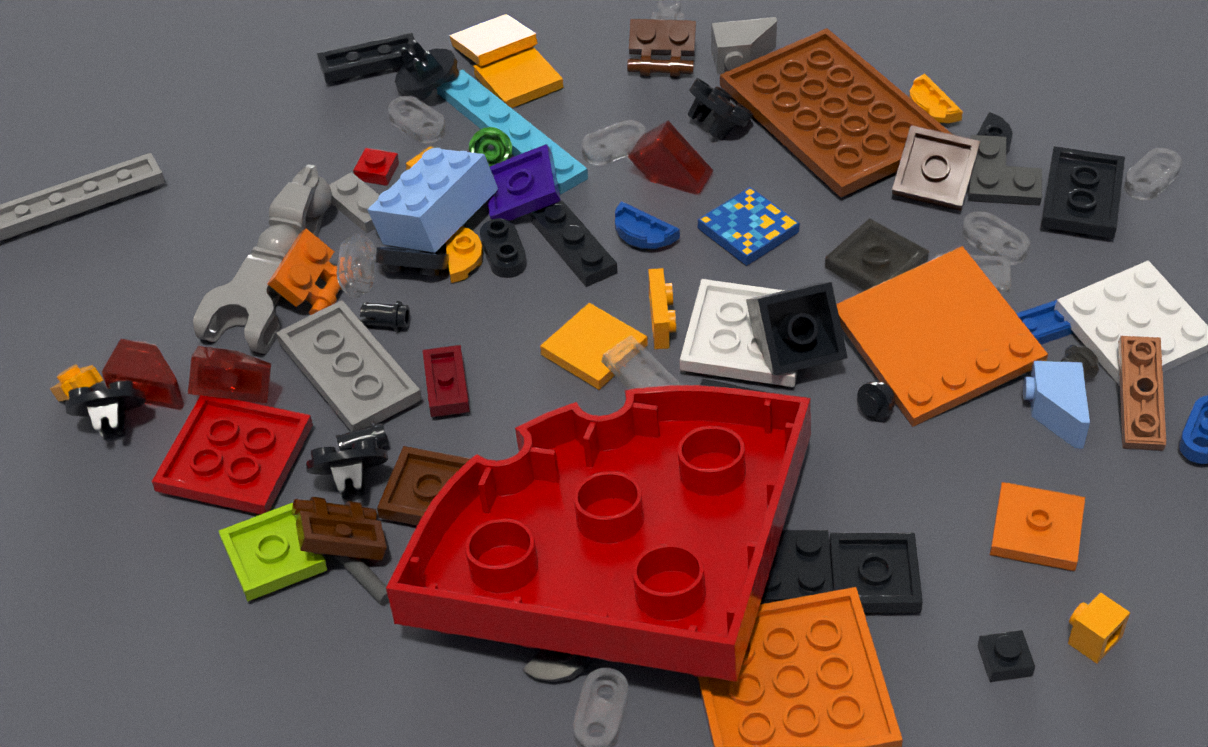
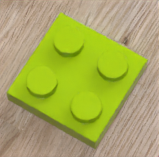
(268, 553)

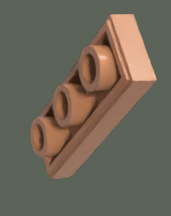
(1141, 411)

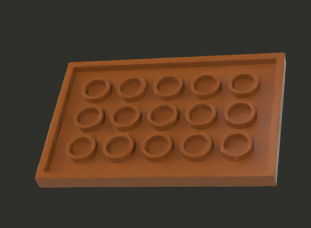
(829, 109)

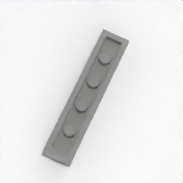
(79, 195)

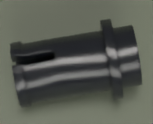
(385, 315)
(373, 432)

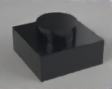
(1006, 656)

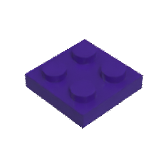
(524, 184)

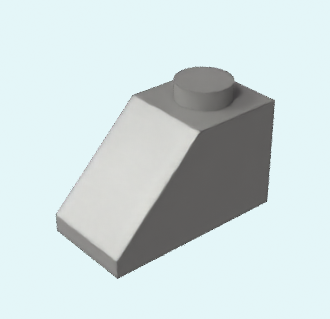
(741, 41)

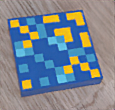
(748, 225)

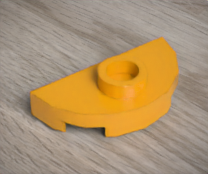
(934, 100)
(464, 253)

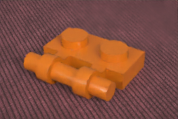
(300, 269)

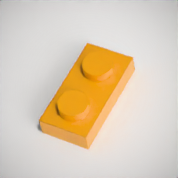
(660, 298)

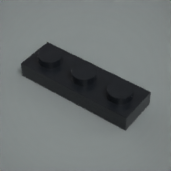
(364, 58)
(574, 243)

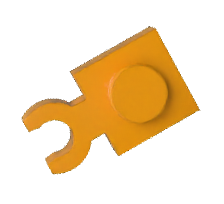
(75, 378)

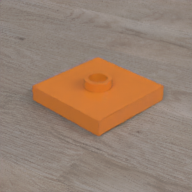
(1038, 526)

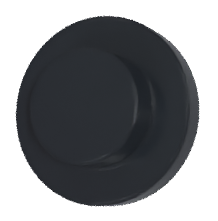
(876, 400)

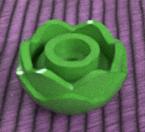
(494, 137)

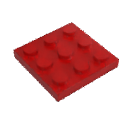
(233, 454)

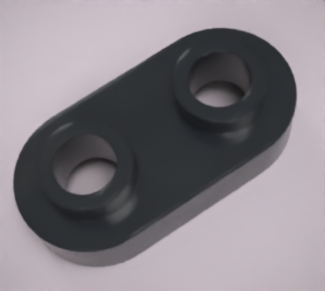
(503, 248)
(397, 259)

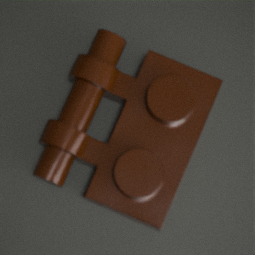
(665, 38)
(339, 529)

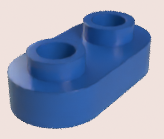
(1195, 434)

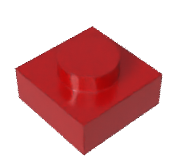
(376, 166)

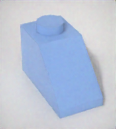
(1059, 399)

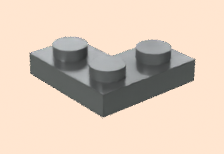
(1000, 183)

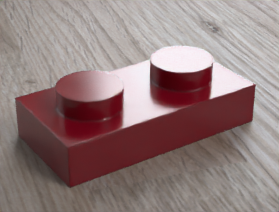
(445, 381)

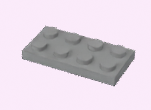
(348, 366)

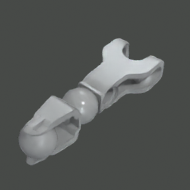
(248, 297)

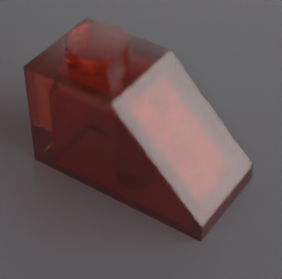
(670, 160)
(147, 370)
(229, 375)

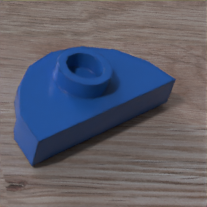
(642, 228)

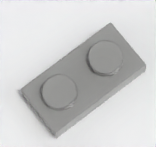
(353, 199)

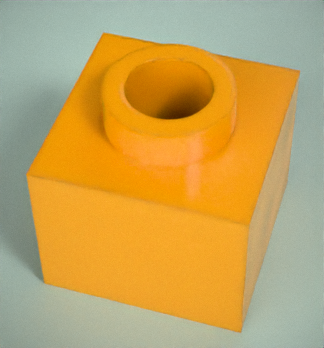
(1097, 627)

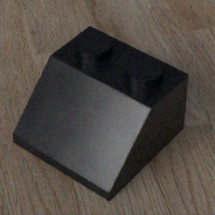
(797, 328)

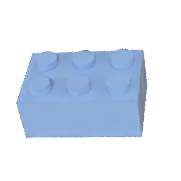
(433, 199)

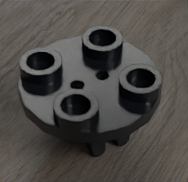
(425, 70)
(718, 100)
(105, 407)
(347, 465)

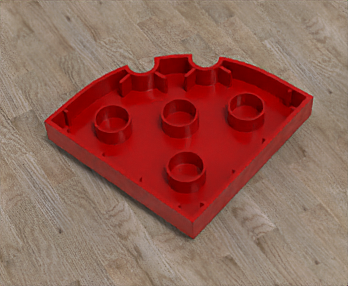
(615, 531)

